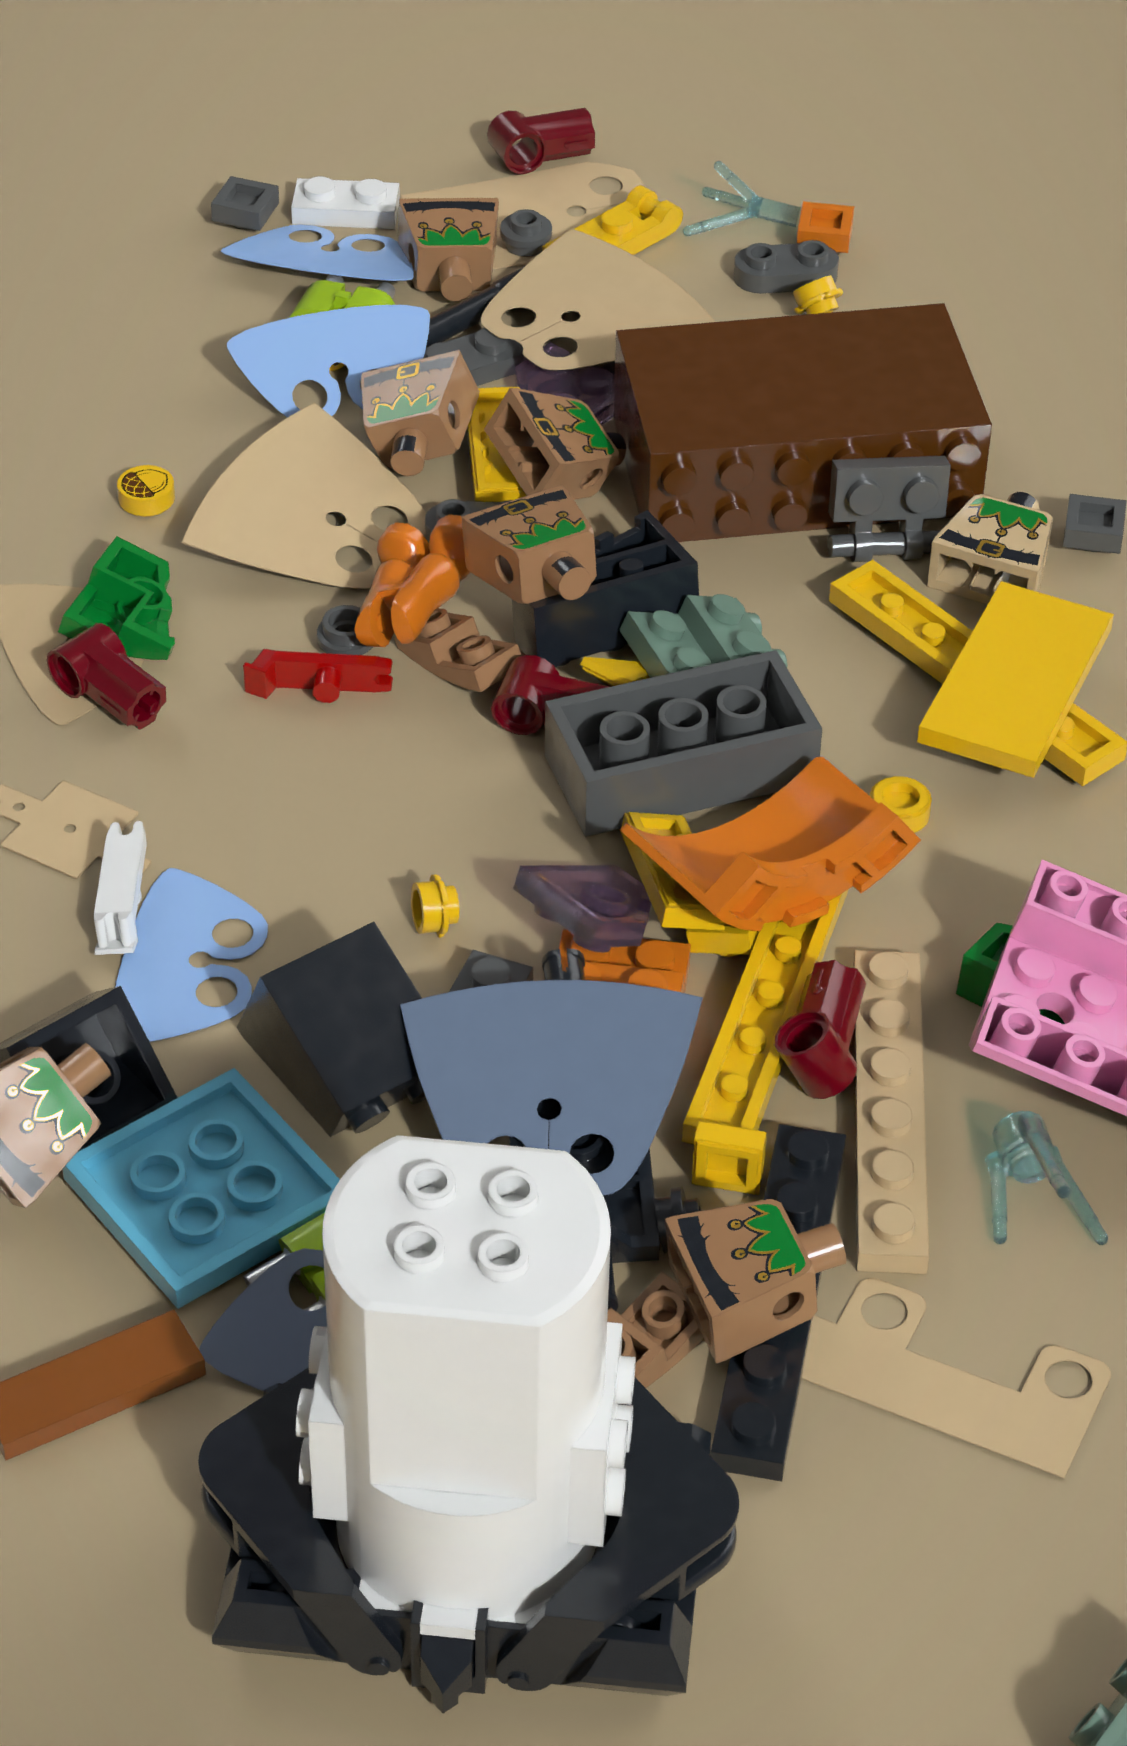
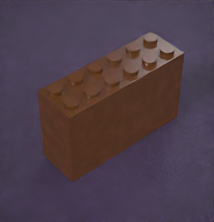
(743, 417)

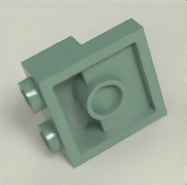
(700, 635)

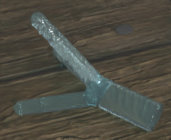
(750, 202)

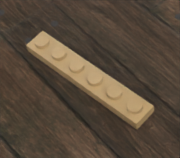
(890, 1116)

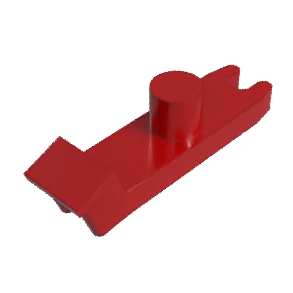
(317, 671)

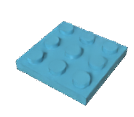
(202, 1186)

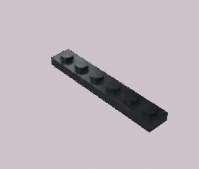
(766, 1379)

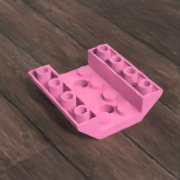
(1071, 960)

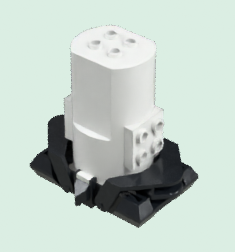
(468, 1450)

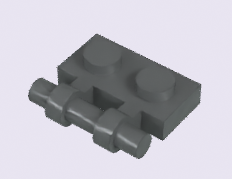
(887, 490)

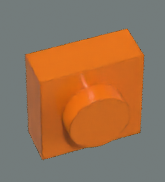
(827, 224)

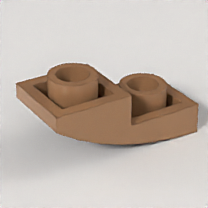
(457, 652)
(657, 1329)

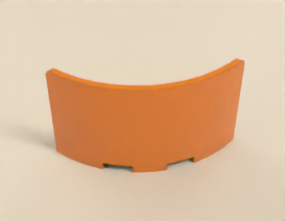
(786, 852)

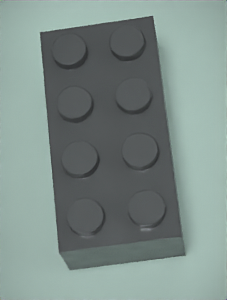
(680, 741)

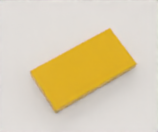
(1015, 679)

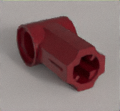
(543, 137)
(99, 667)
(526, 687)
(820, 1033)

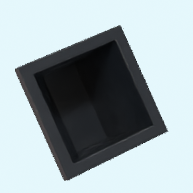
(338, 1030)

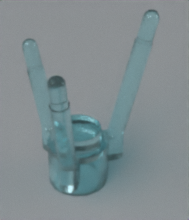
(1029, 1157)

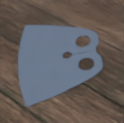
(589, 1044)

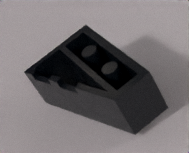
(635, 573)

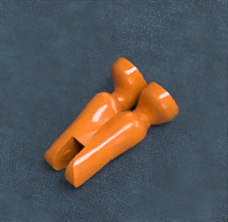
(411, 581)

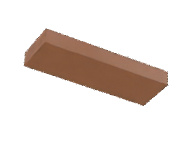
(96, 1382)

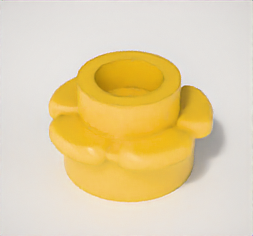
(817, 296)
(434, 906)

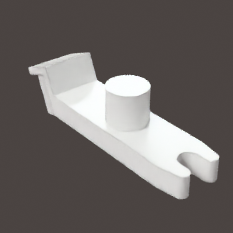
(119, 890)

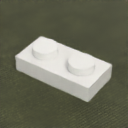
(345, 203)

